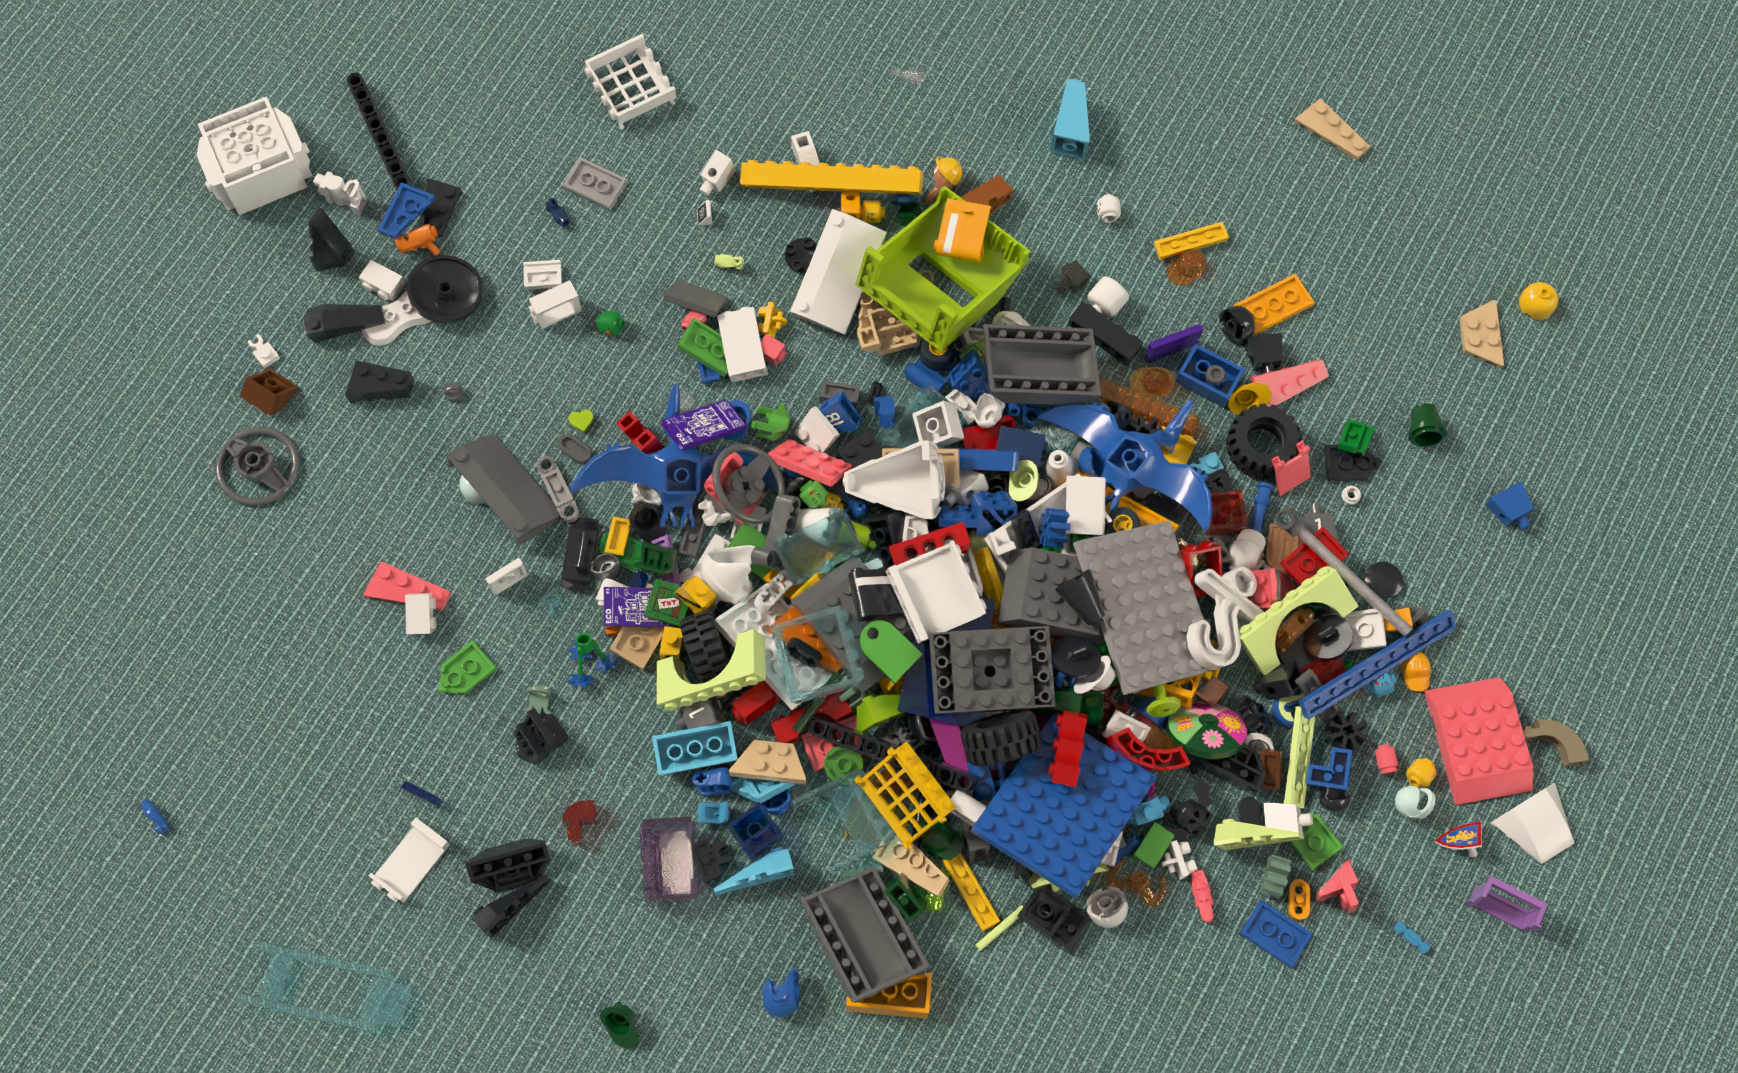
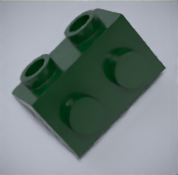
(657, 559)

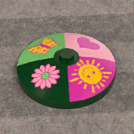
(1207, 731)

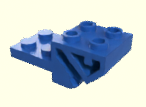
(998, 504)

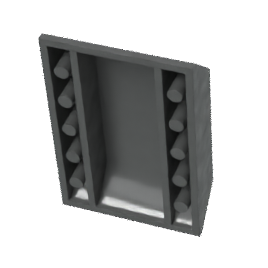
(1041, 364)
(834, 591)
(1031, 595)
(863, 935)

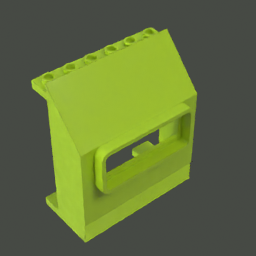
(916, 300)

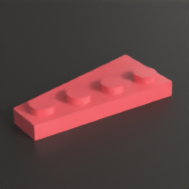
(393, 585)

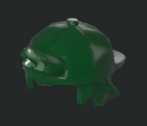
(941, 840)

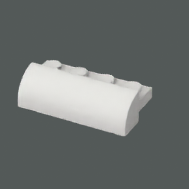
(967, 807)

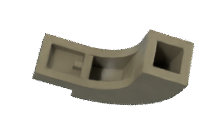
(1562, 737)

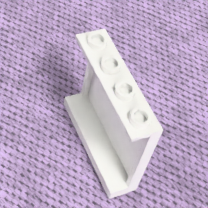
(936, 591)

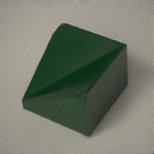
(908, 213)

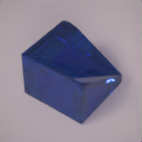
(639, 579)

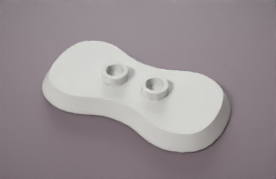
(397, 317)

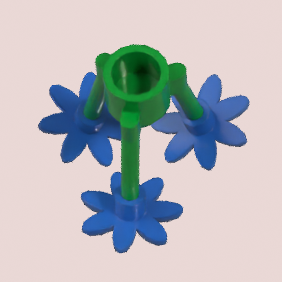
(583, 647)

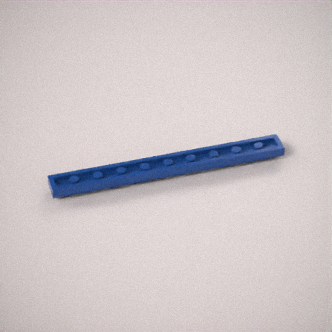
(1377, 664)

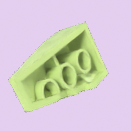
(1239, 835)

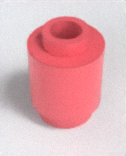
(697, 315)
(1386, 759)

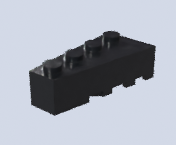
(886, 530)

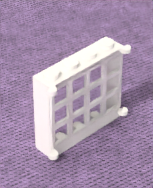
(654, 71)

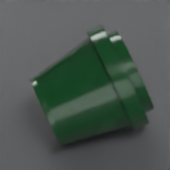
(1426, 426)

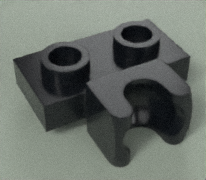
(709, 859)

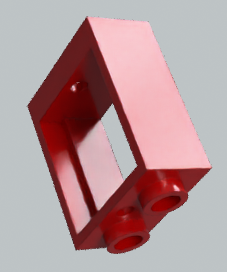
(1213, 561)
(754, 703)

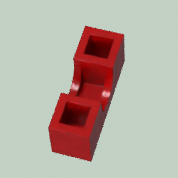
(638, 434)

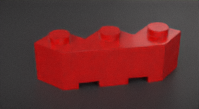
(1068, 748)

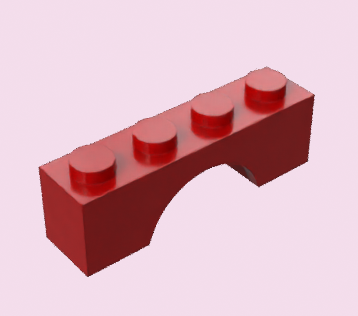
(831, 709)

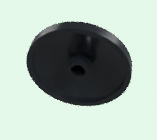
(444, 289)

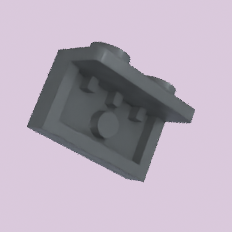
(830, 389)

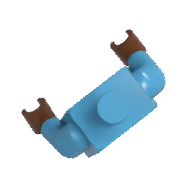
(1150, 809)

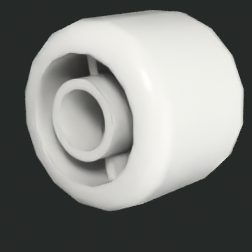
(1108, 296)

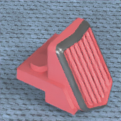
(1271, 587)
(1341, 883)

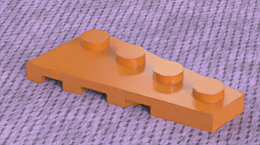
(807, 635)

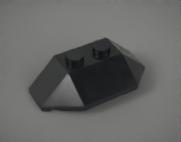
(1240, 770)
(509, 864)

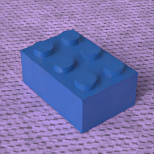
(1194, 370)

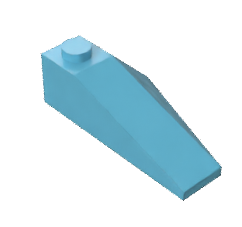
(767, 869)

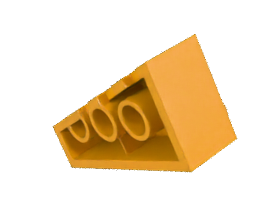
(903, 999)

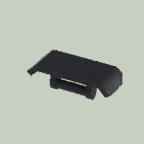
(579, 553)

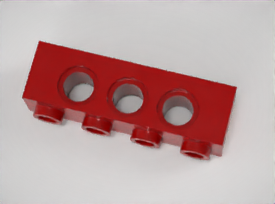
(936, 538)

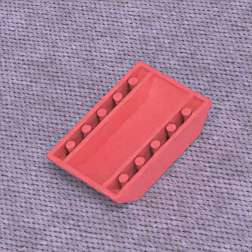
(1481, 740)

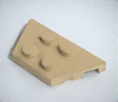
(1482, 334)
(769, 762)

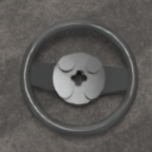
(263, 470)
(745, 484)

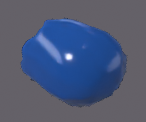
(1091, 462)

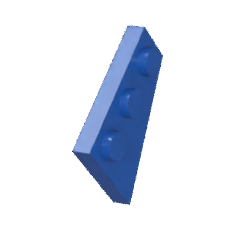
(404, 209)

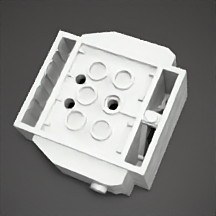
(252, 156)

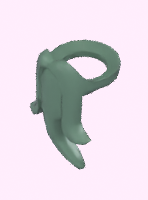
(538, 698)

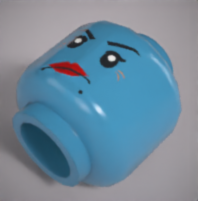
(1382, 685)

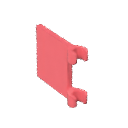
(1292, 472)

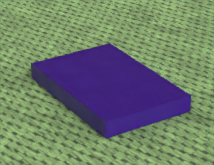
(1173, 343)

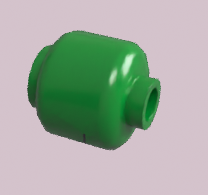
(610, 323)

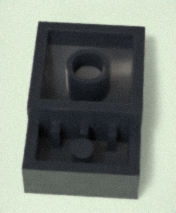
(1055, 918)

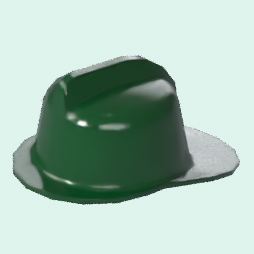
(620, 1025)

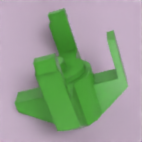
(777, 423)

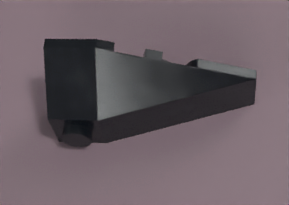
(329, 244)
(340, 319)

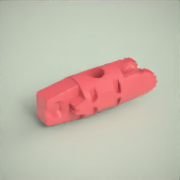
(1202, 894)

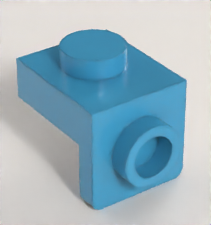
(713, 813)

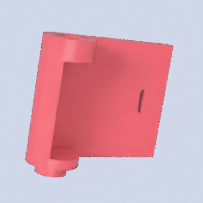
(729, 465)

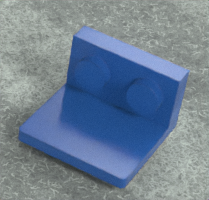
(970, 376)

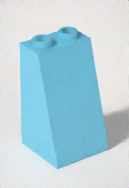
(1072, 127)

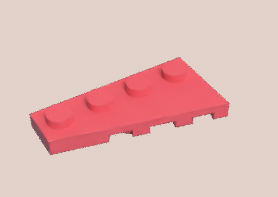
(1292, 380)

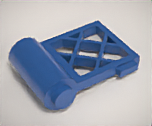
(923, 376)

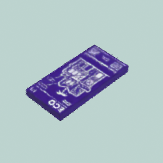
(703, 425)
(627, 607)

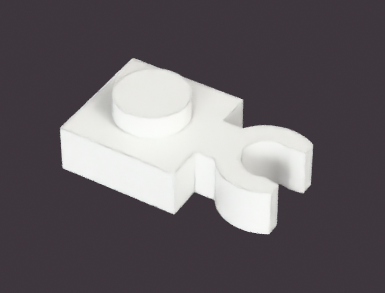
(264, 352)

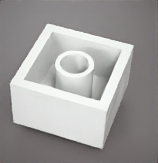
(939, 424)

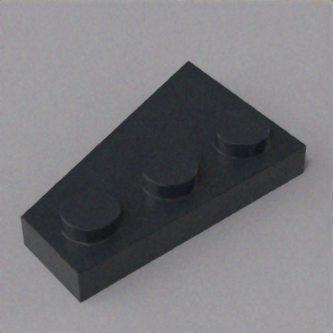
(441, 209)

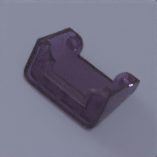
(667, 860)

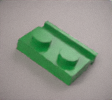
(1355, 437)

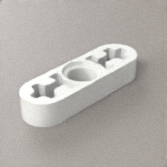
(773, 598)

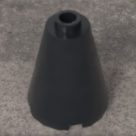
(1083, 597)

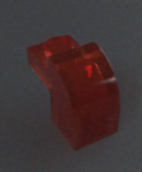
(576, 815)

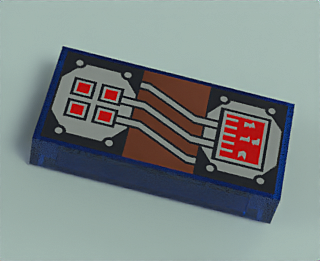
(422, 794)

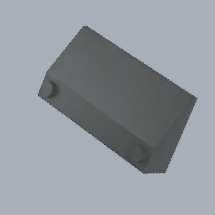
(505, 487)

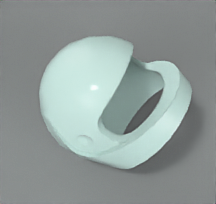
(1408, 799)

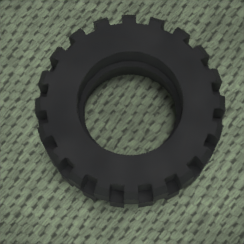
(1262, 418)
(705, 645)
(1001, 738)

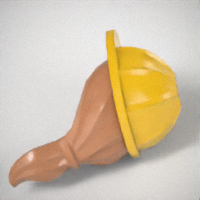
(946, 173)

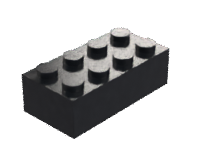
(859, 451)

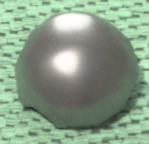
(605, 566)

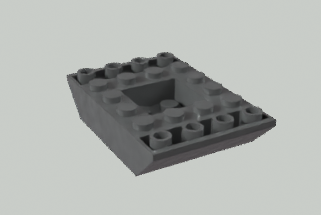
(1020, 664)

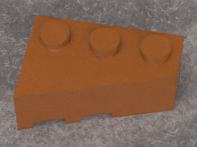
(992, 193)

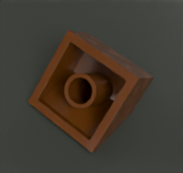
(268, 391)

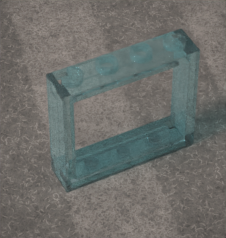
(787, 669)

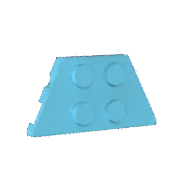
(758, 789)

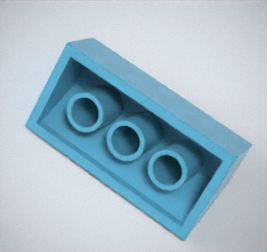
(694, 748)

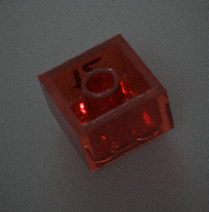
(1227, 514)

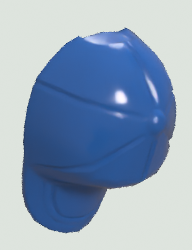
(778, 804)

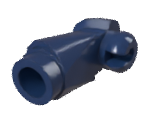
(557, 212)

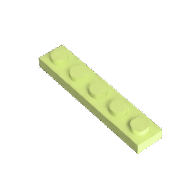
(1299, 759)

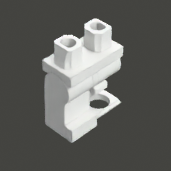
(342, 194)

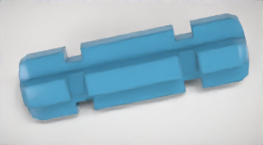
(1412, 937)

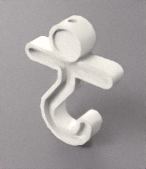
(1231, 603)

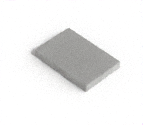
(595, 183)

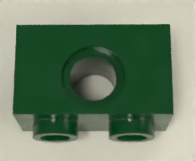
(905, 897)

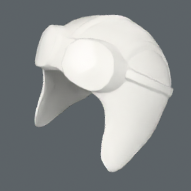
(727, 573)

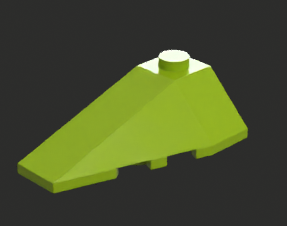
(877, 711)

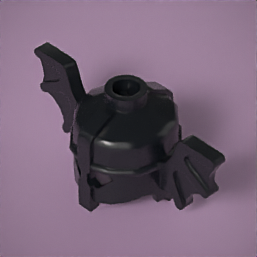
(1191, 814)

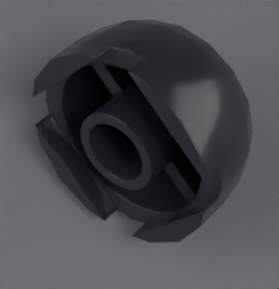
(1237, 323)

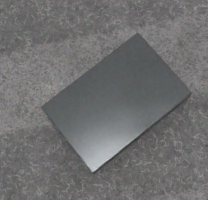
(695, 298)

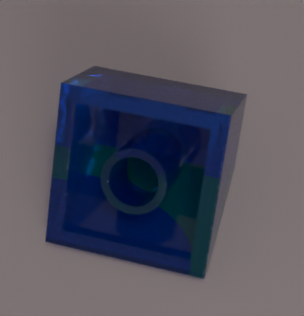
(755, 831)

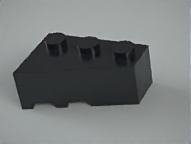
(378, 382)

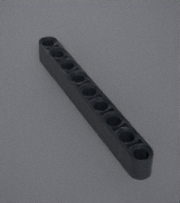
(378, 134)
(865, 748)

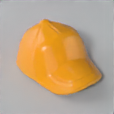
(1416, 672)

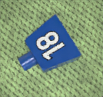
(841, 413)

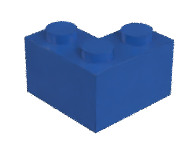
(1334, 776)

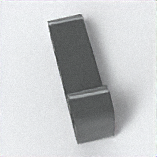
(782, 521)

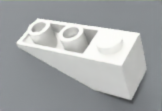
(804, 149)

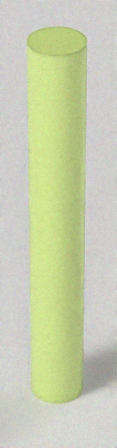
(999, 929)

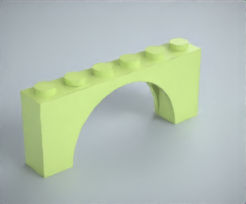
(1260, 635)
(744, 669)

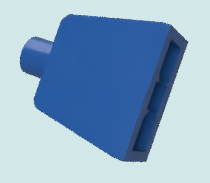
(1511, 506)

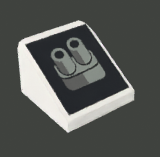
(704, 214)

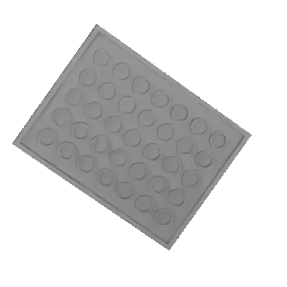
(1144, 604)

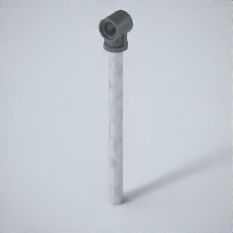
(1296, 527)

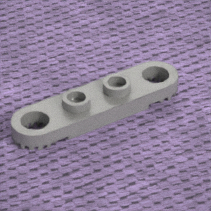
(557, 489)

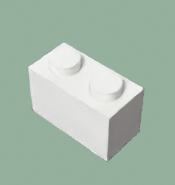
(382, 281)
(420, 613)

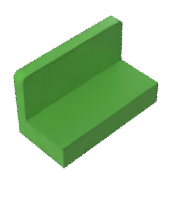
(1152, 845)

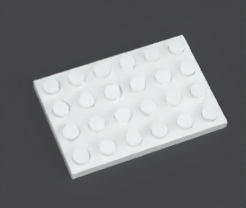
(746, 617)

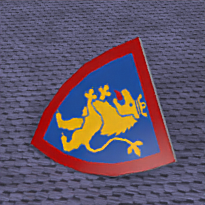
(1463, 837)

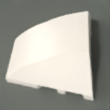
(1538, 825)

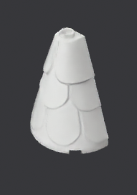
(902, 480)

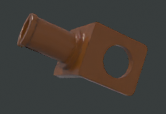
(1212, 692)

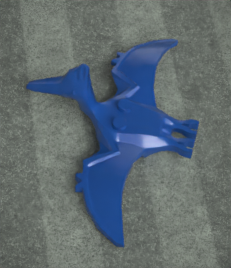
(1136, 457)
(671, 472)

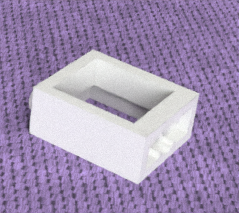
(554, 305)

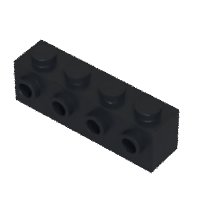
(1107, 334)

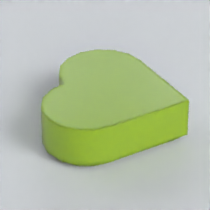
(582, 420)

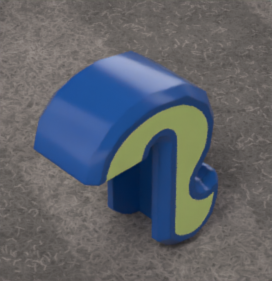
(1281, 708)

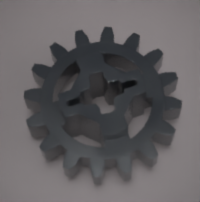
(1253, 715)

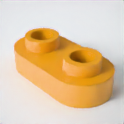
(1299, 900)

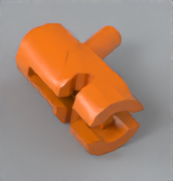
(418, 237)

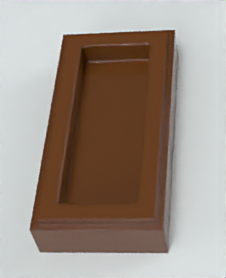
(1272, 764)

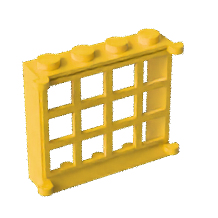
(922, 780)

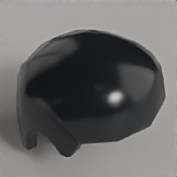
(1333, 799)

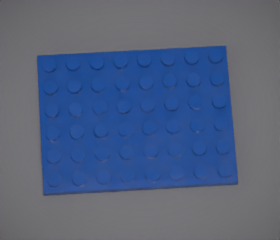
(1060, 827)

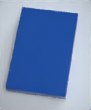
(1276, 934)

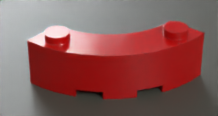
(1150, 759)

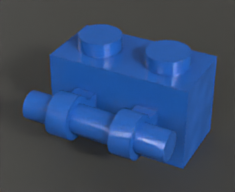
(987, 784)

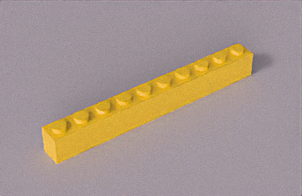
(832, 178)

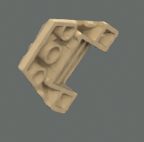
(882, 330)

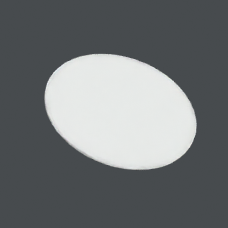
(685, 574)

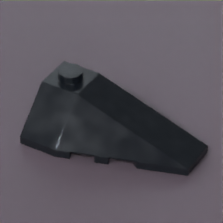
(503, 910)

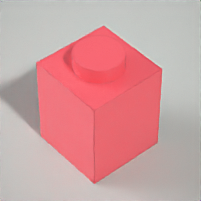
(772, 350)

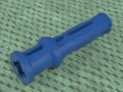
(1261, 503)

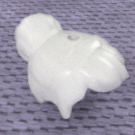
(988, 410)

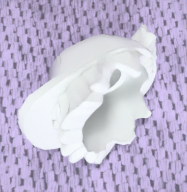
(1247, 549)

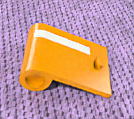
(961, 232)

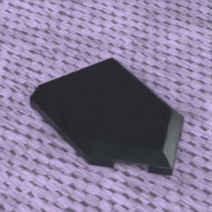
(1348, 466)

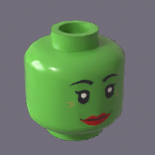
(813, 494)

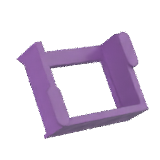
(1506, 909)

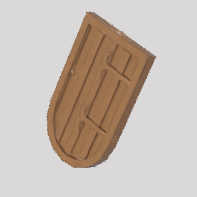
(1279, 546)

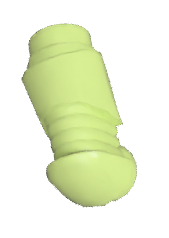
(728, 261)

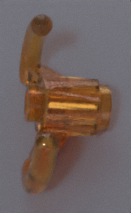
(1137, 884)

